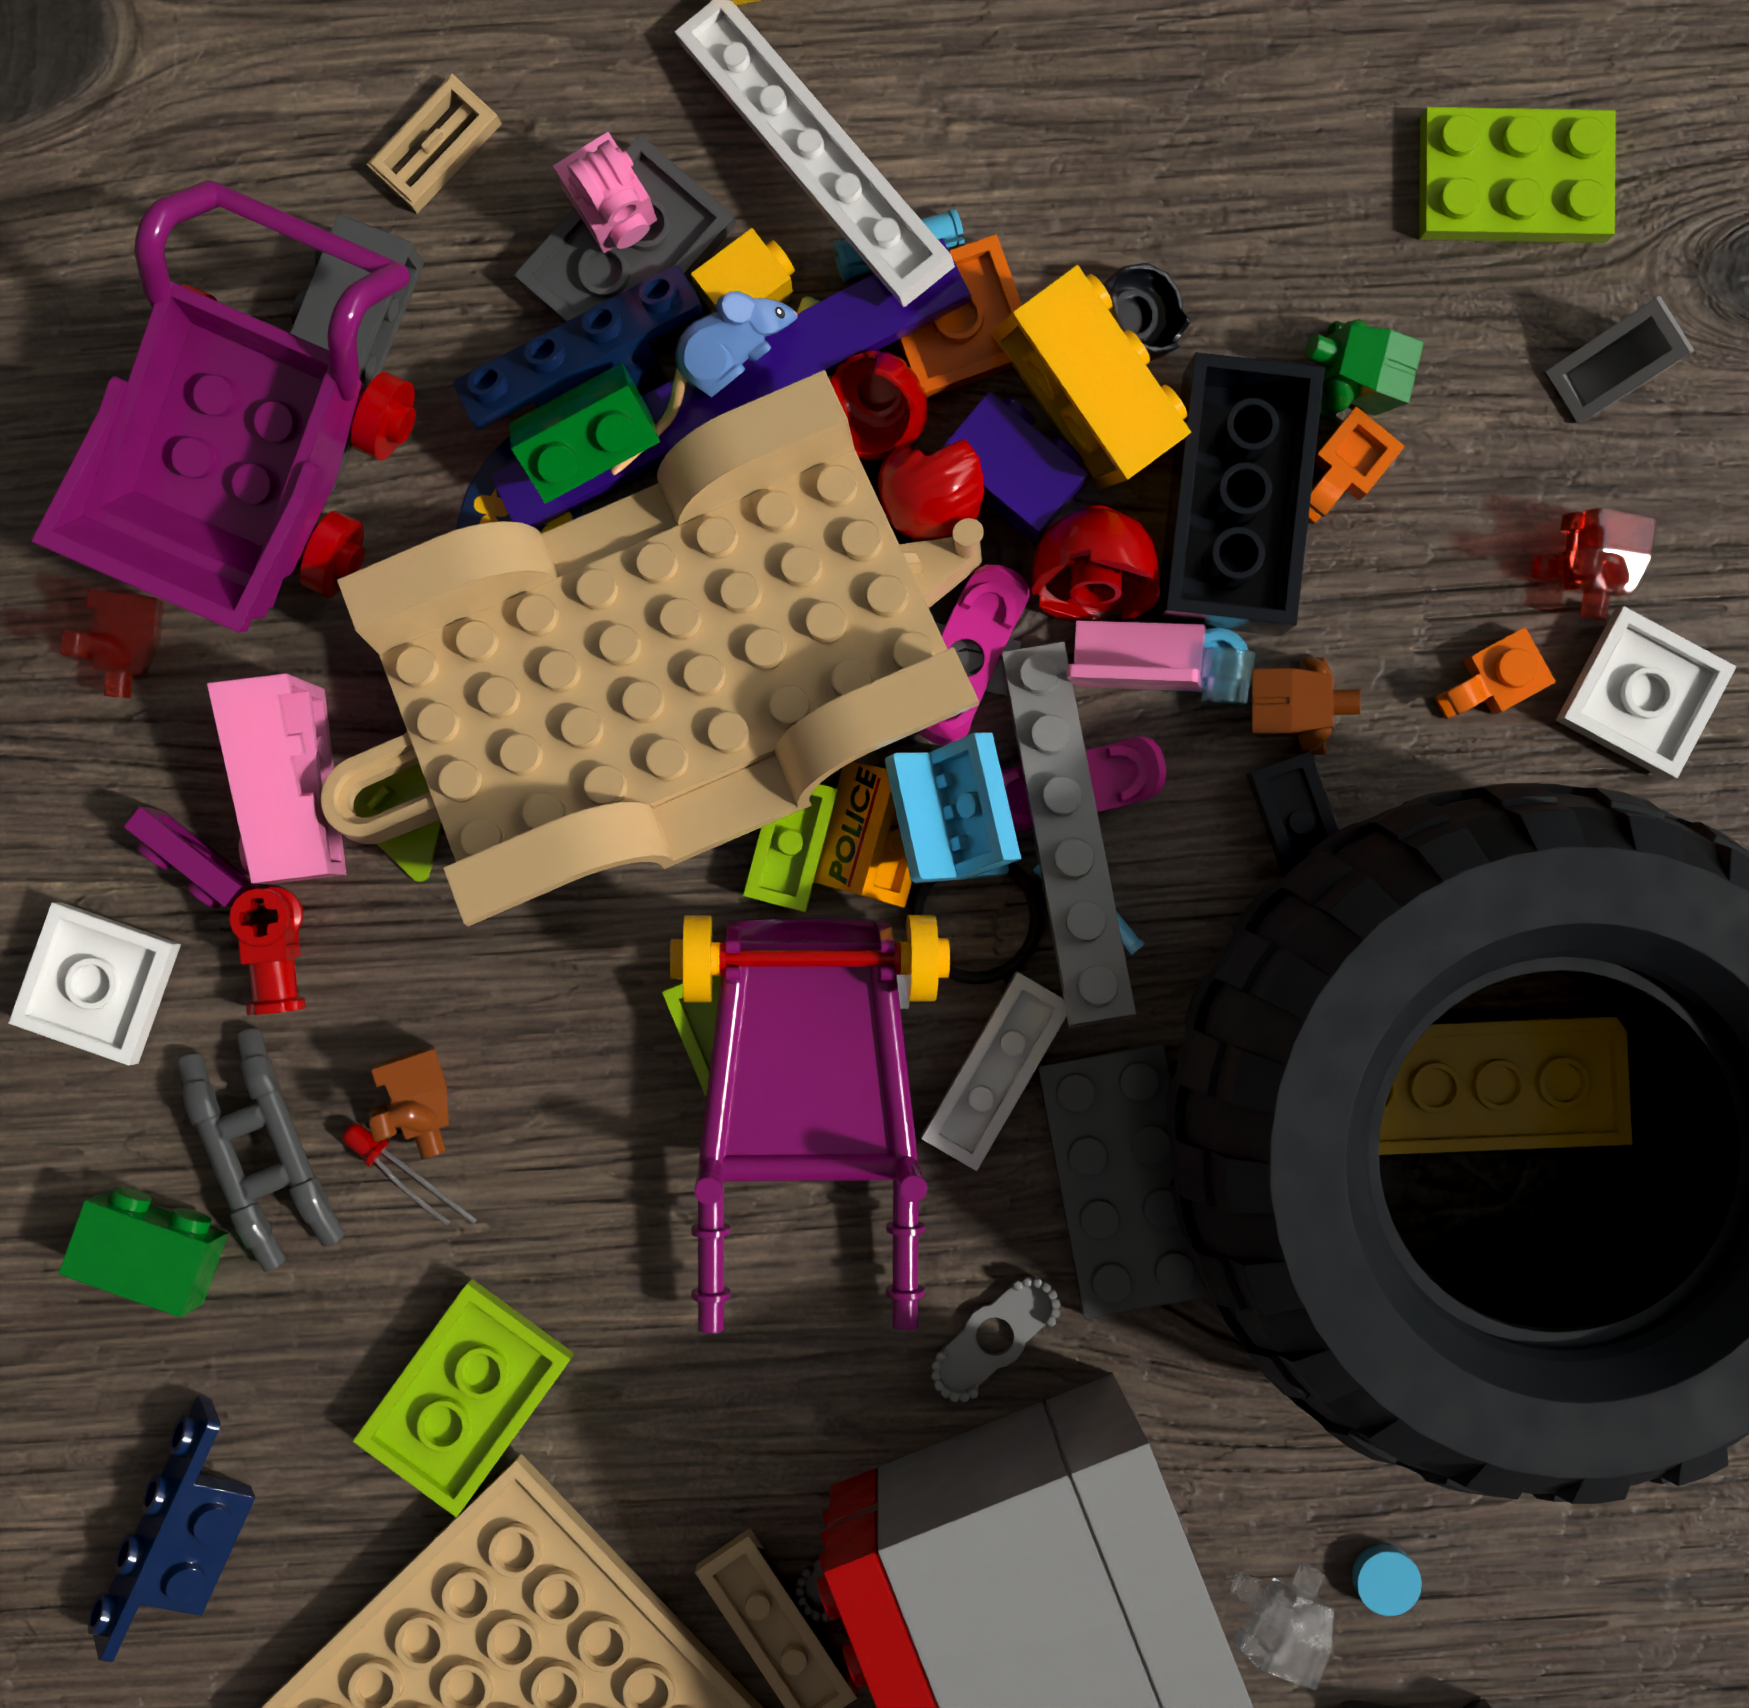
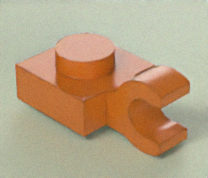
(1351, 461)
(1499, 676)

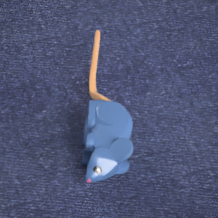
(717, 346)

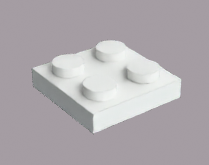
(1646, 693)
(94, 983)

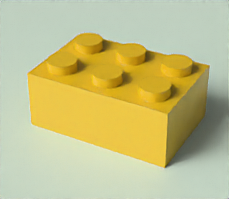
(1092, 378)

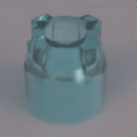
(1226, 675)

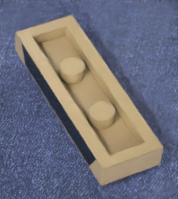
(774, 1626)

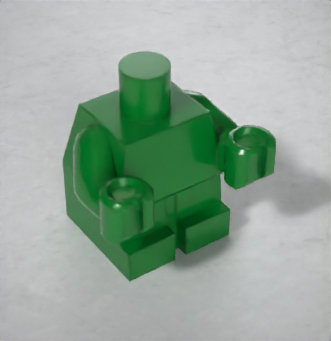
(1364, 367)

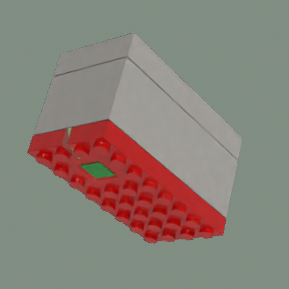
(1026, 1570)

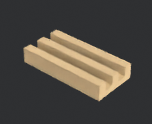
(452, 158)

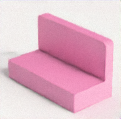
(1138, 655)

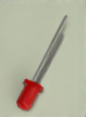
(362, 1143)

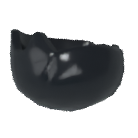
(1149, 306)

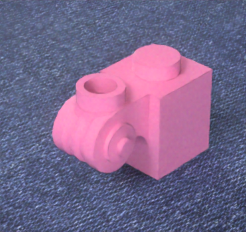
(606, 193)

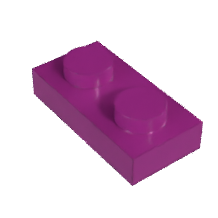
(172, 844)

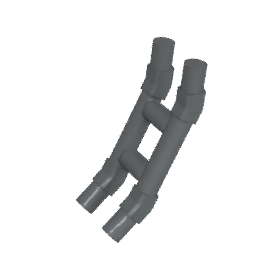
(267, 1112)

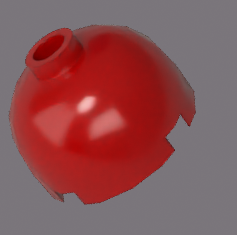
(1096, 565)

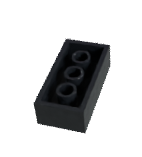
(1240, 494)

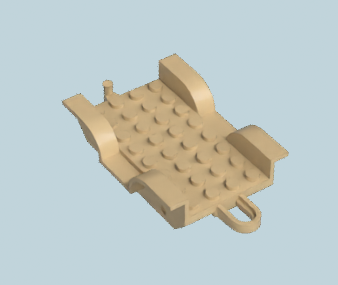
(655, 659)

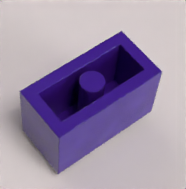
(1023, 471)

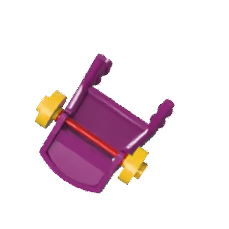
(808, 1072)

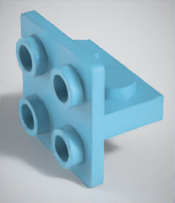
(953, 811)

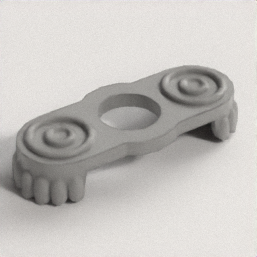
(964, 1365)

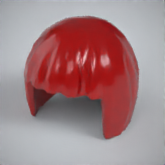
(881, 402)
(930, 491)

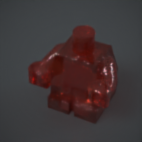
(1601, 557)
(122, 639)

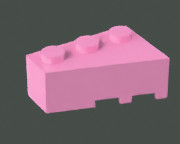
(276, 766)

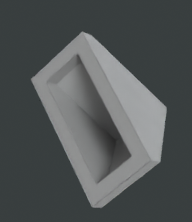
(1620, 360)

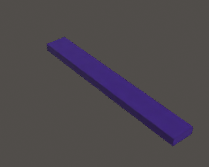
(818, 340)

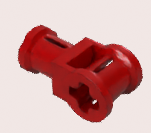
(269, 948)

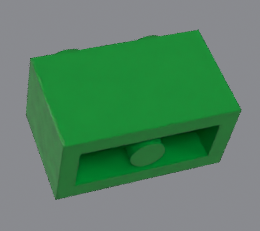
(583, 433)
(144, 1251)

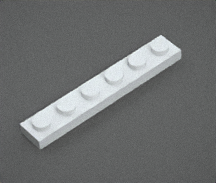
(815, 150)

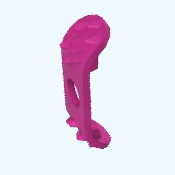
(985, 615)
(1119, 777)

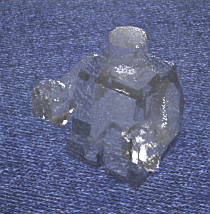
(1289, 1625)

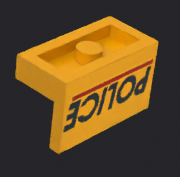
(864, 839)

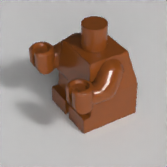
(1300, 703)
(416, 1100)

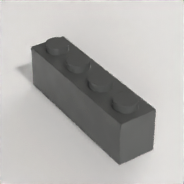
(380, 322)

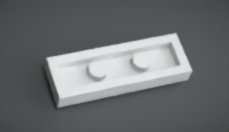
(996, 1071)

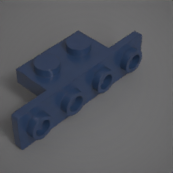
(583, 349)
(180, 1539)

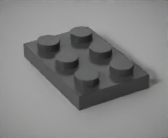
(573, 273)

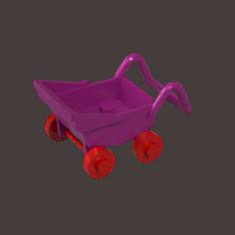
(229, 436)

